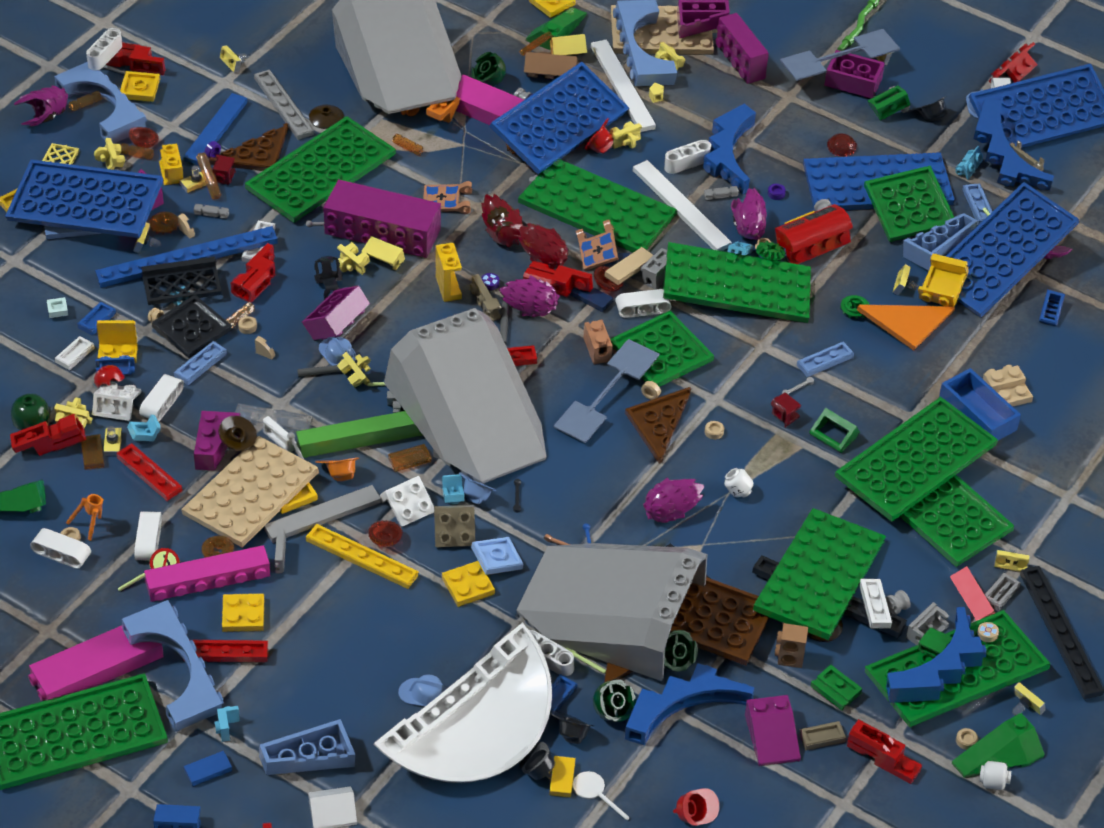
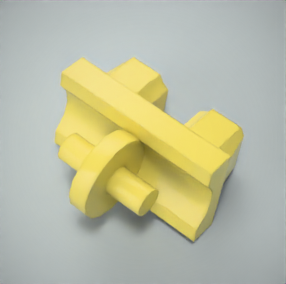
(669, 53)
(627, 135)
(110, 155)
(349, 260)
(348, 363)
(73, 408)

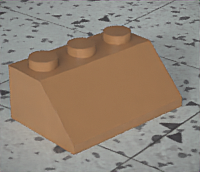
(548, 64)

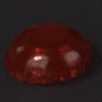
(143, 137)
(841, 144)
(603, 282)
(385, 533)

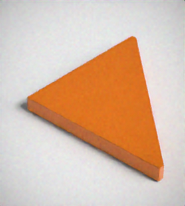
(907, 323)

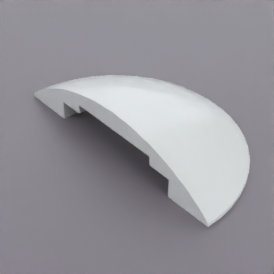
(482, 719)

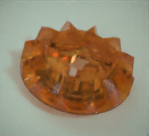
(167, 218)
(218, 542)

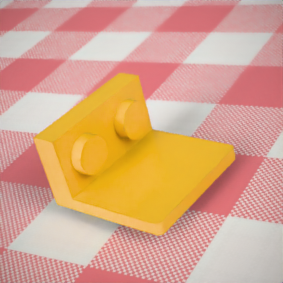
(117, 338)

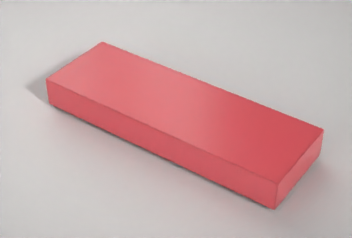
(972, 594)

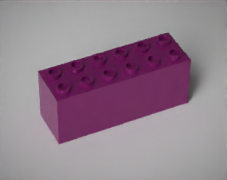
(395, 218)

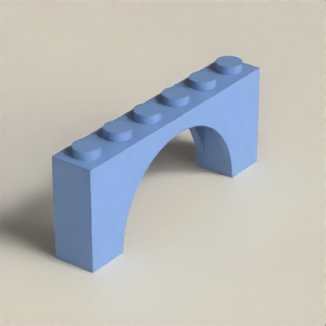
(644, 68)
(85, 81)
(162, 626)

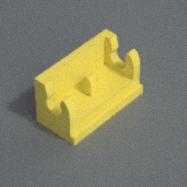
(568, 45)
(384, 252)

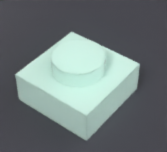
(57, 307)

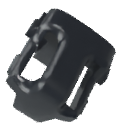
(328, 276)

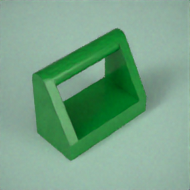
(891, 105)
(829, 416)

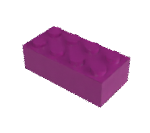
(742, 48)

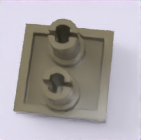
(454, 525)

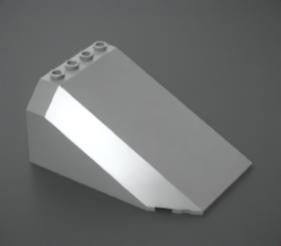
(396, 52)
(466, 396)
(612, 600)

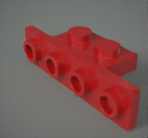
(1019, 66)

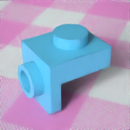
(144, 430)
(452, 489)
(225, 716)

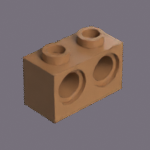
(791, 645)

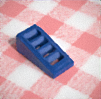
(1054, 297)

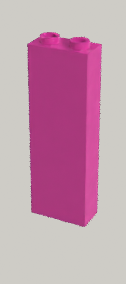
(483, 101)
(91, 664)

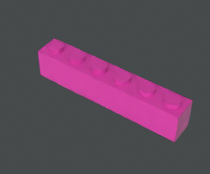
(207, 573)

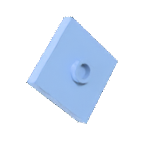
(497, 555)

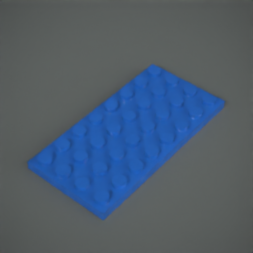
(1048, 105)
(559, 117)
(843, 178)
(84, 198)
(1009, 246)

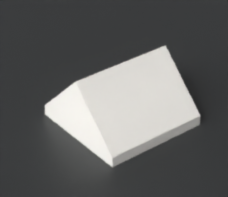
(333, 808)

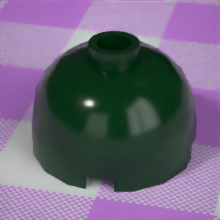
(489, 69)
(29, 411)
(679, 651)
(614, 700)

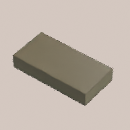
(822, 735)

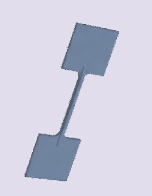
(807, 65)
(583, 420)

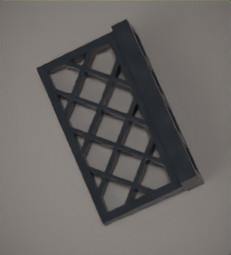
(180, 272)

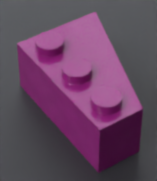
(700, 15)
(209, 447)

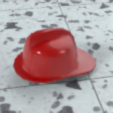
(601, 140)
(698, 807)

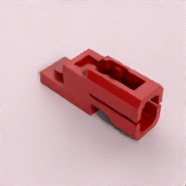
(138, 58)
(257, 276)
(561, 279)
(49, 438)
(885, 749)

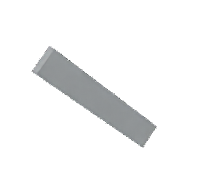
(283, 104)
(324, 512)

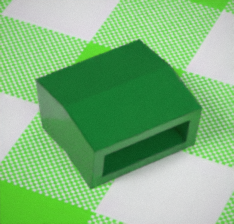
(934, 642)

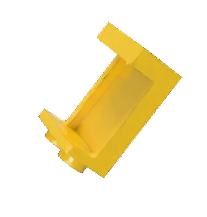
(446, 263)
(944, 280)

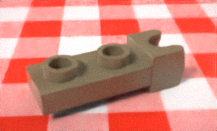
(484, 298)

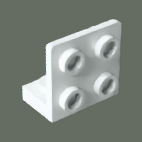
(115, 401)
(409, 501)

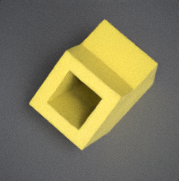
(656, 92)

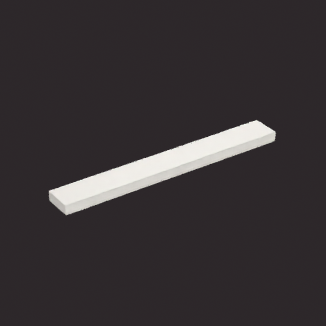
(622, 84)
(684, 207)

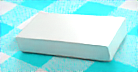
(74, 353)
(277, 434)

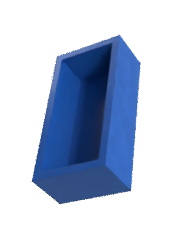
(981, 403)

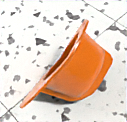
(341, 469)

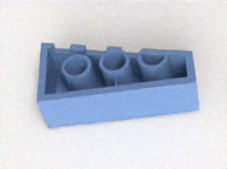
(939, 240)
(309, 750)

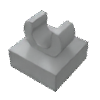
(391, 400)

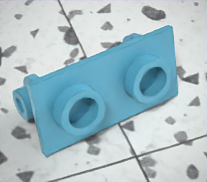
(970, 163)

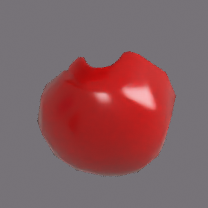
(108, 373)

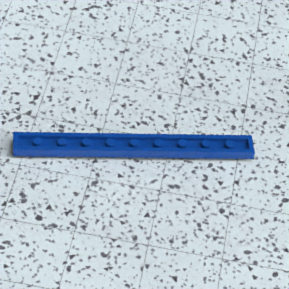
(218, 248)

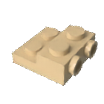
(1009, 384)

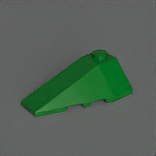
(558, 26)
(24, 497)
(1011, 743)

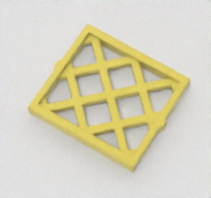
(75, 151)

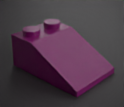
(772, 730)

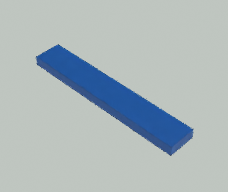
(216, 126)

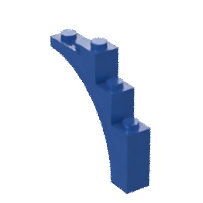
(726, 132)
(1000, 152)
(928, 680)
(679, 694)

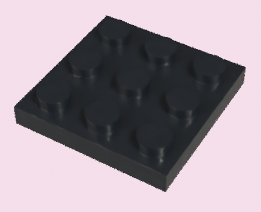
(191, 326)

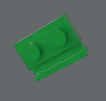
(836, 687)

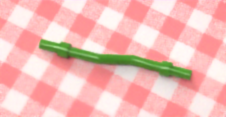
(849, 39)

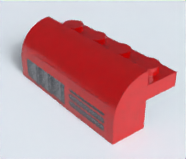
(815, 234)

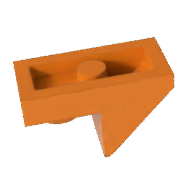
(443, 110)

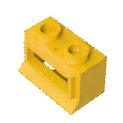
(171, 164)

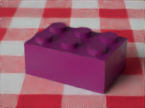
(854, 74)
(336, 313)

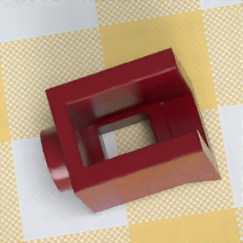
(223, 169)
(784, 408)

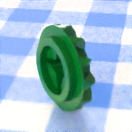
(770, 251)
(853, 301)

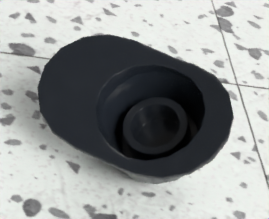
(933, 111)
(571, 728)
(538, 762)

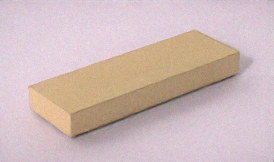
(628, 266)

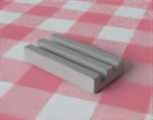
(280, 551)
(994, 601)

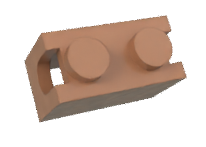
(596, 337)

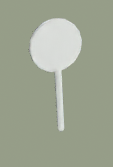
(591, 785)

